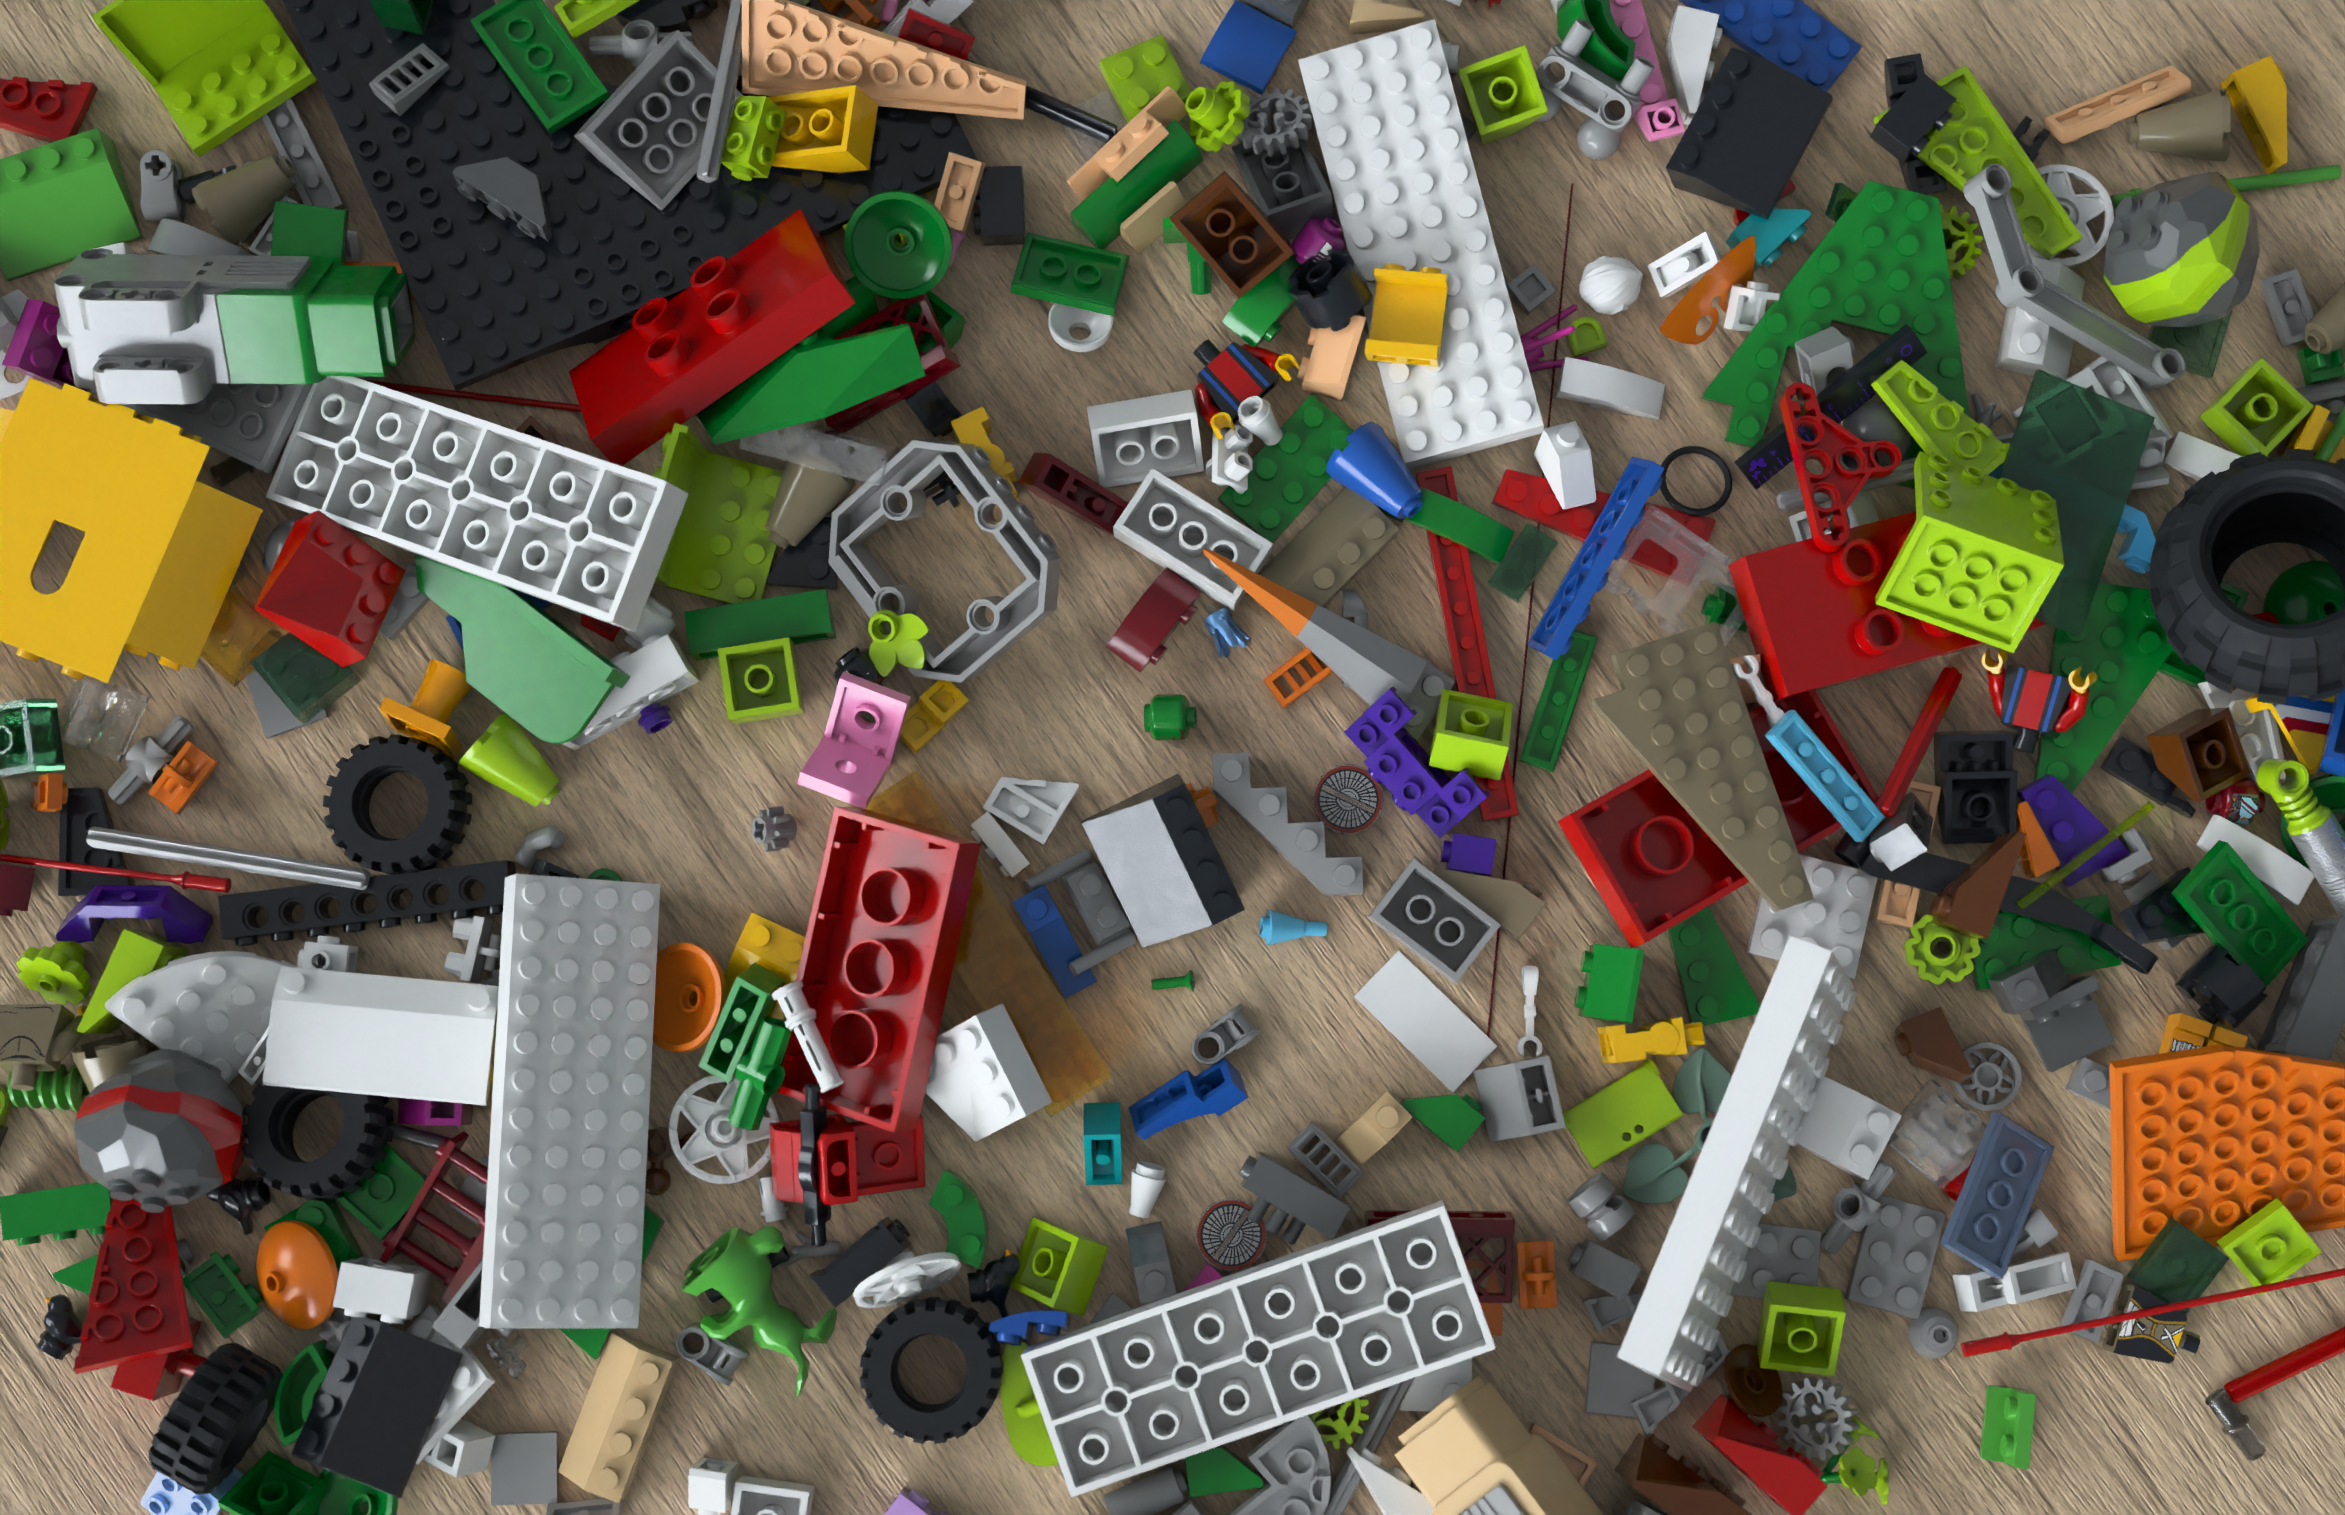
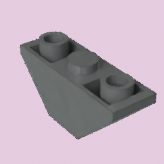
(508, 192)

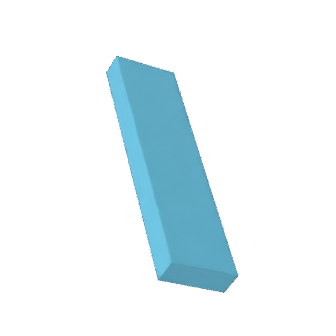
(1825, 776)

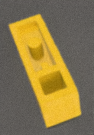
(2260, 104)

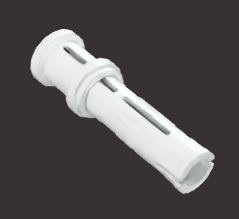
(801, 1020)

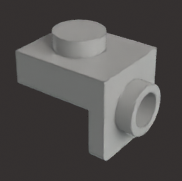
(2126, 867)

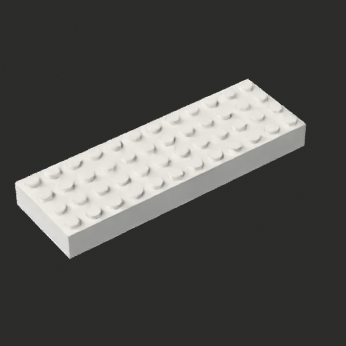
(1416, 202)
(480, 497)
(570, 1104)
(1739, 1166)
(1257, 1348)

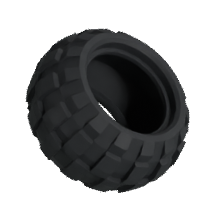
(2216, 523)

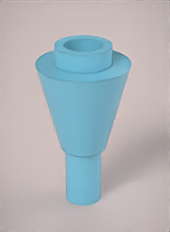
(1282, 927)

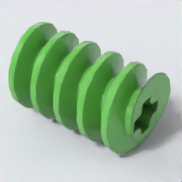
(52, 1090)

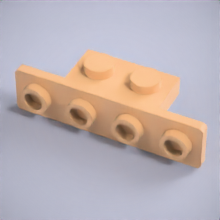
(1129, 144)

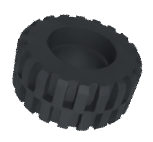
(352, 796)
(341, 1169)
(895, 1405)
(215, 1418)

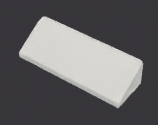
(2127, 390)

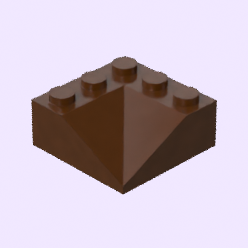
(1675, 1482)

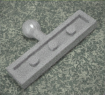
(298, 146)

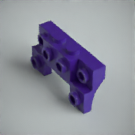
(1404, 767)

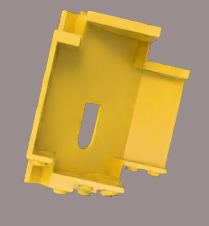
(153, 542)

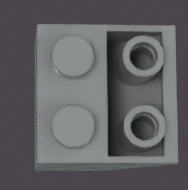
(1519, 1098)

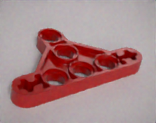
(1827, 448)

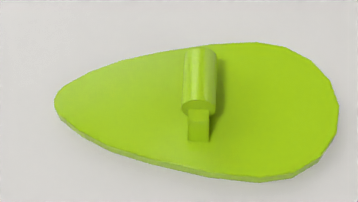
(1022, 1412)

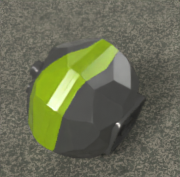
(2182, 251)

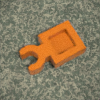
(49, 792)

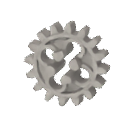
(1290, 121)
(1828, 1400)

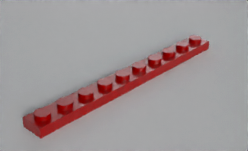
(1465, 635)

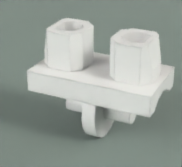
(1231, 459)
(471, 964)

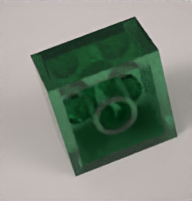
(303, 676)
(30, 738)

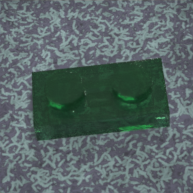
(1522, 563)

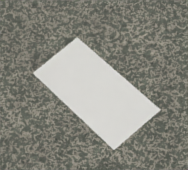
(1425, 1021)

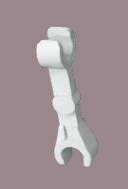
(1762, 695)
(1529, 981)

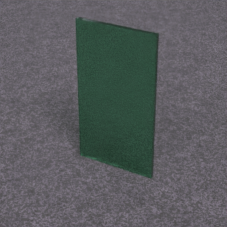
(2086, 459)

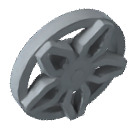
(1989, 1076)

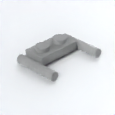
(1095, 904)

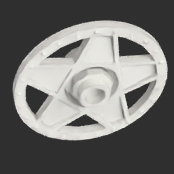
(2080, 209)
(716, 1135)
(906, 1279)

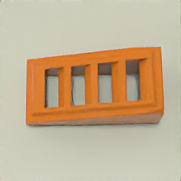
(1278, 690)
(2036, 852)

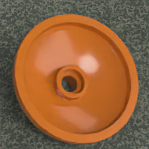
(687, 997)
(296, 1274)

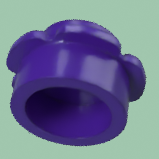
(654, 717)

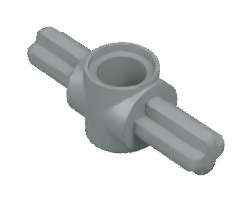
(635, 43)
(148, 759)
(1845, 1207)

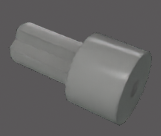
(2036, 1231)

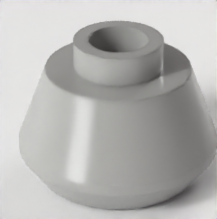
(1933, 1333)

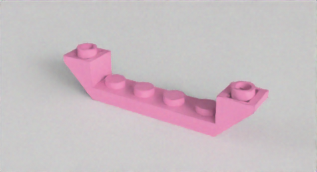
(1656, 114)

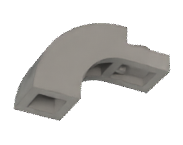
(182, 239)

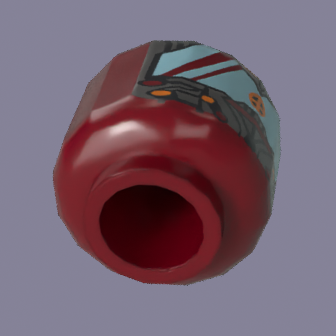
(2237, 802)

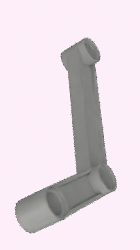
(2024, 287)

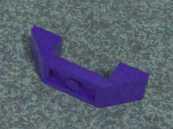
(180, 916)

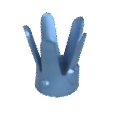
(1224, 629)

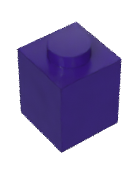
(1469, 854)

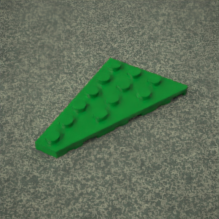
(2125, 651)

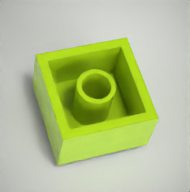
(2256, 410)
(761, 681)
(1800, 1328)

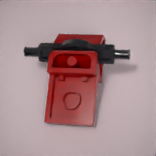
(835, 1161)

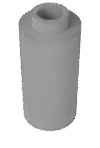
(1148, 1494)

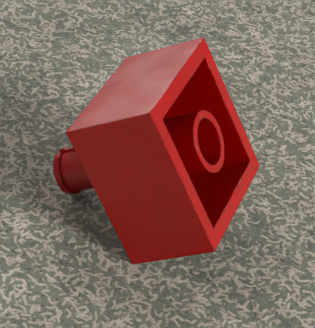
(158, 1374)

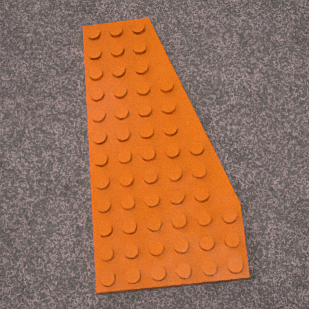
(2220, 1138)

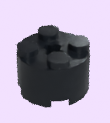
(1329, 290)
(2222, 988)

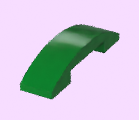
(1461, 525)

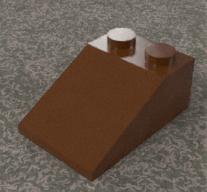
(1232, 234)
(1975, 895)

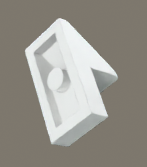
(1684, 265)

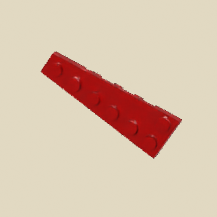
(1535, 500)

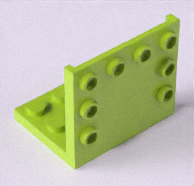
(209, 61)
(721, 534)
(1975, 554)

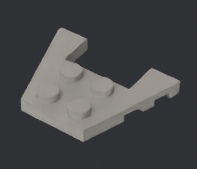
(1658, 1404)

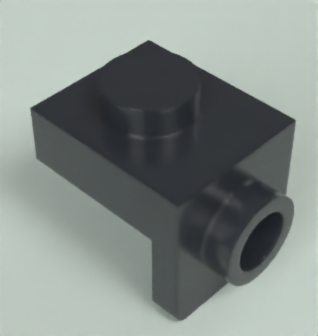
(933, 409)

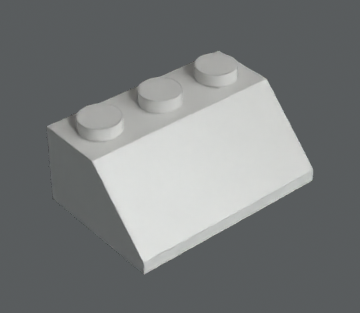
(2031, 343)
(1145, 435)

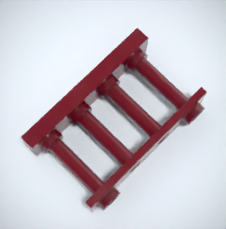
(472, 1249)

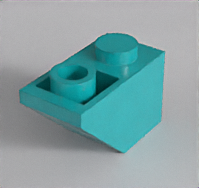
(1771, 233)

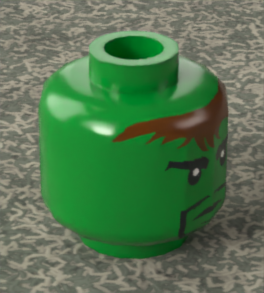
(1169, 717)

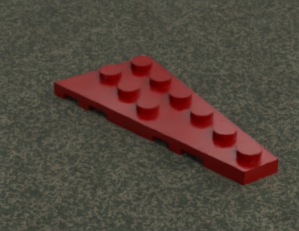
(135, 1291)

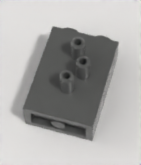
(1292, 1197)

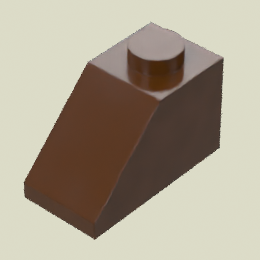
(1932, 1046)

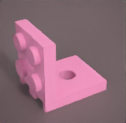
(854, 745)

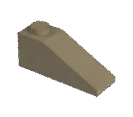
(1501, 899)

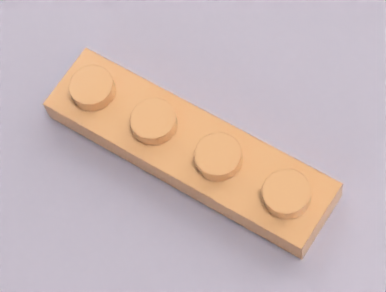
(2118, 104)
(1897, 901)

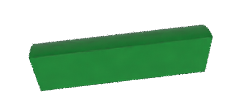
(1115, 201)
(799, 616)

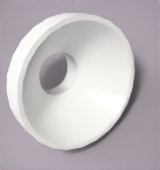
(1065, 318)

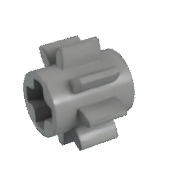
(774, 828)
(334, 1329)

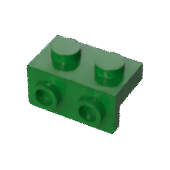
(222, 1294)

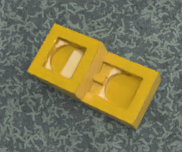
(931, 714)

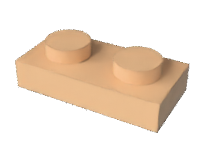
(959, 190)

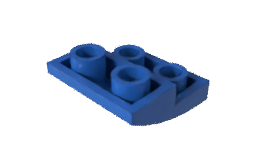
(1248, 47)
(1019, 1326)

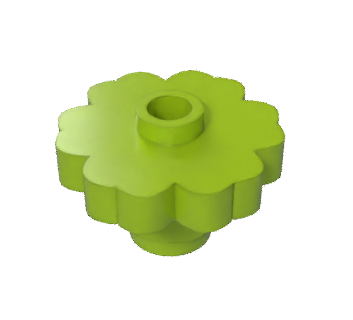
(1217, 114)
(1936, 967)
(56, 972)

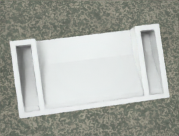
(382, 1035)

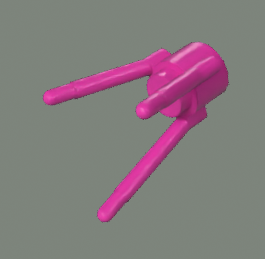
(1533, 346)

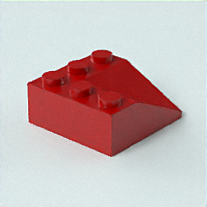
(330, 589)
(1780, 1474)

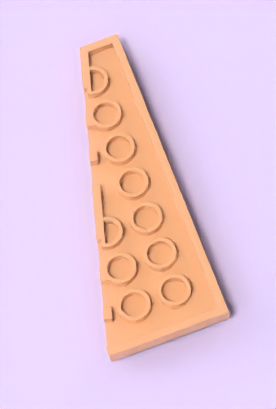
(807, 50)

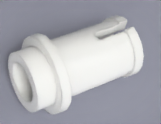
(772, 1208)

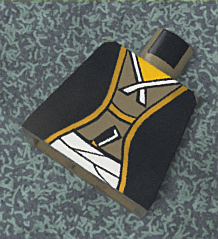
(2151, 1336)

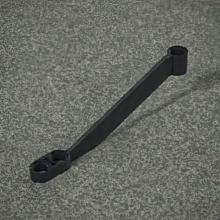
(1936, 872)

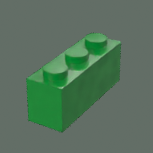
(739, 1020)
(55, 1212)

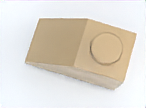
(1373, 1128)

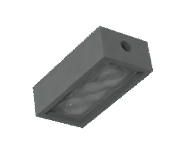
(2313, 997)

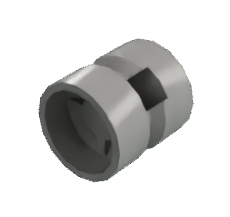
(1601, 1206)

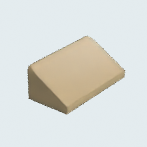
(1147, 222)

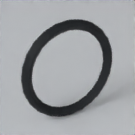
(1718, 460)

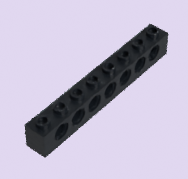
(240, 910)

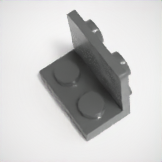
(2068, 1024)

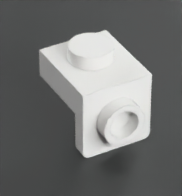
(1747, 305)

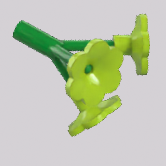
(1857, 1468)

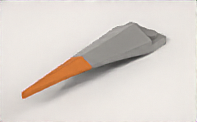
(1352, 652)

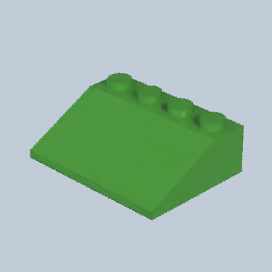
(62, 203)

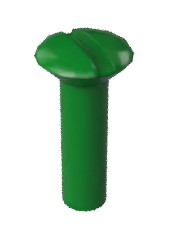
(1174, 982)

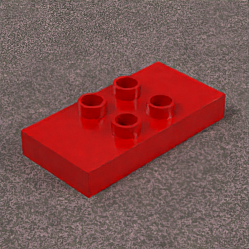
(708, 337)
(1819, 614)
(1657, 860)
(881, 961)

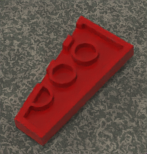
(44, 109)

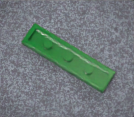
(1558, 703)

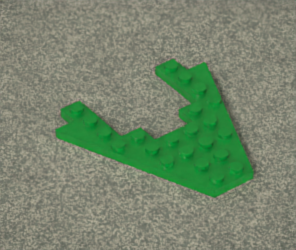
(1869, 272)

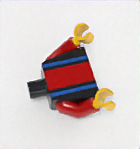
(1233, 377)
(2035, 700)

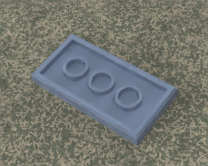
(1997, 1195)

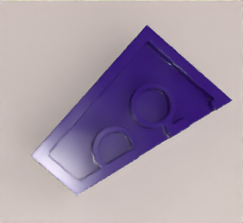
(2069, 827)

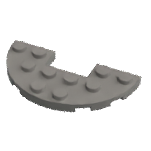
(1297, 1473)

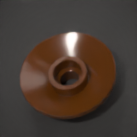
(1752, 1387)

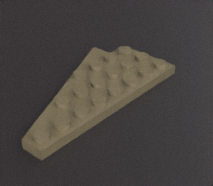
(1697, 738)

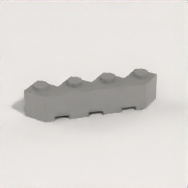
(1297, 843)

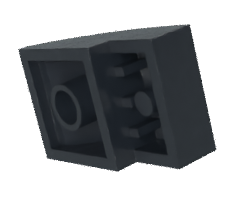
(1976, 785)

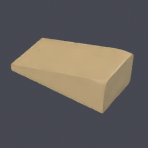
(1381, 17)

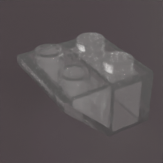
(1937, 1134)

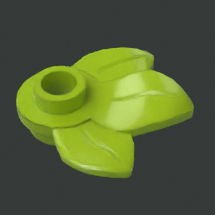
(899, 645)

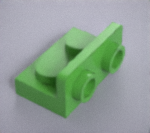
(2008, 1426)

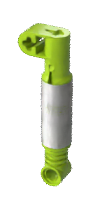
(2309, 825)

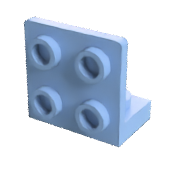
(170, 1498)

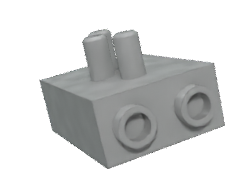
(461, 1317)

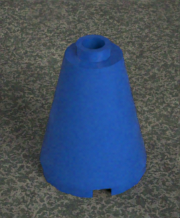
(1376, 472)

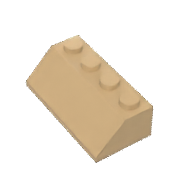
(618, 1417)

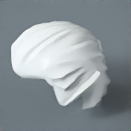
(1610, 284)

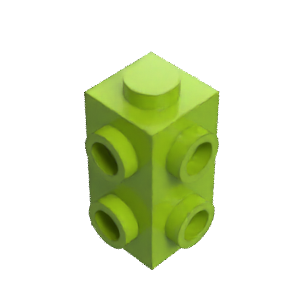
(752, 137)

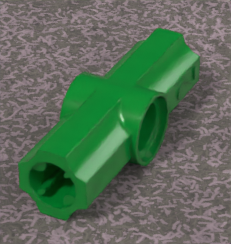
(760, 1073)

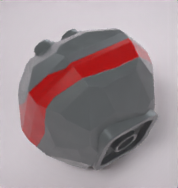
(161, 1130)

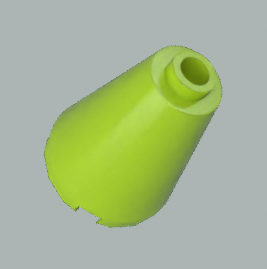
(511, 762)

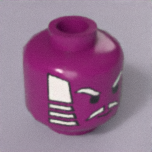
(1317, 238)

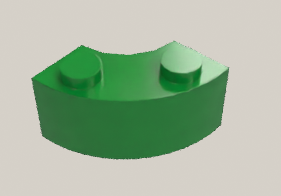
(1607, 46)
(1262, 308)
(964, 1218)
(299, 1389)

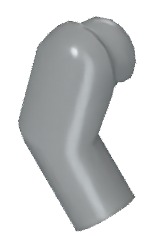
(537, 840)

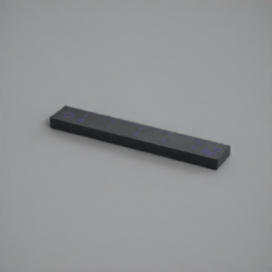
(1835, 402)

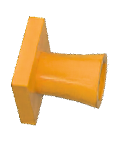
(431, 709)

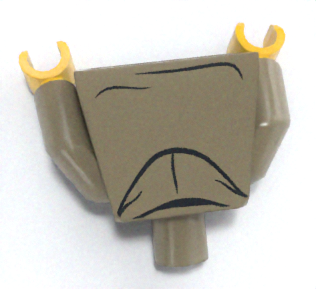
(36, 1039)

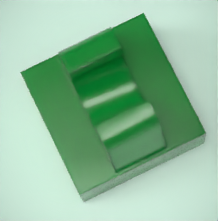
(2321, 367)

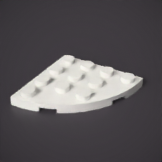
(203, 1006)

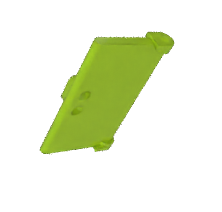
(1609, 1119)

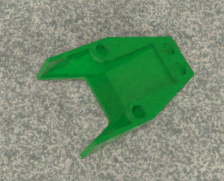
(818, 375)

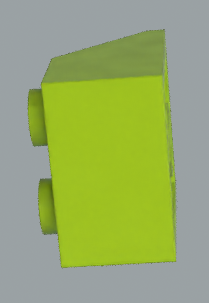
(1503, 94)
(1471, 734)
(1059, 1266)

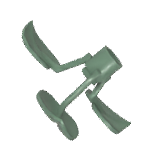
(1652, 1171)

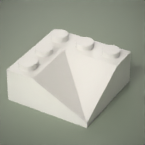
(985, 1075)

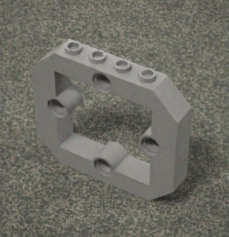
(1016, 532)

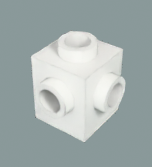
(328, 955)

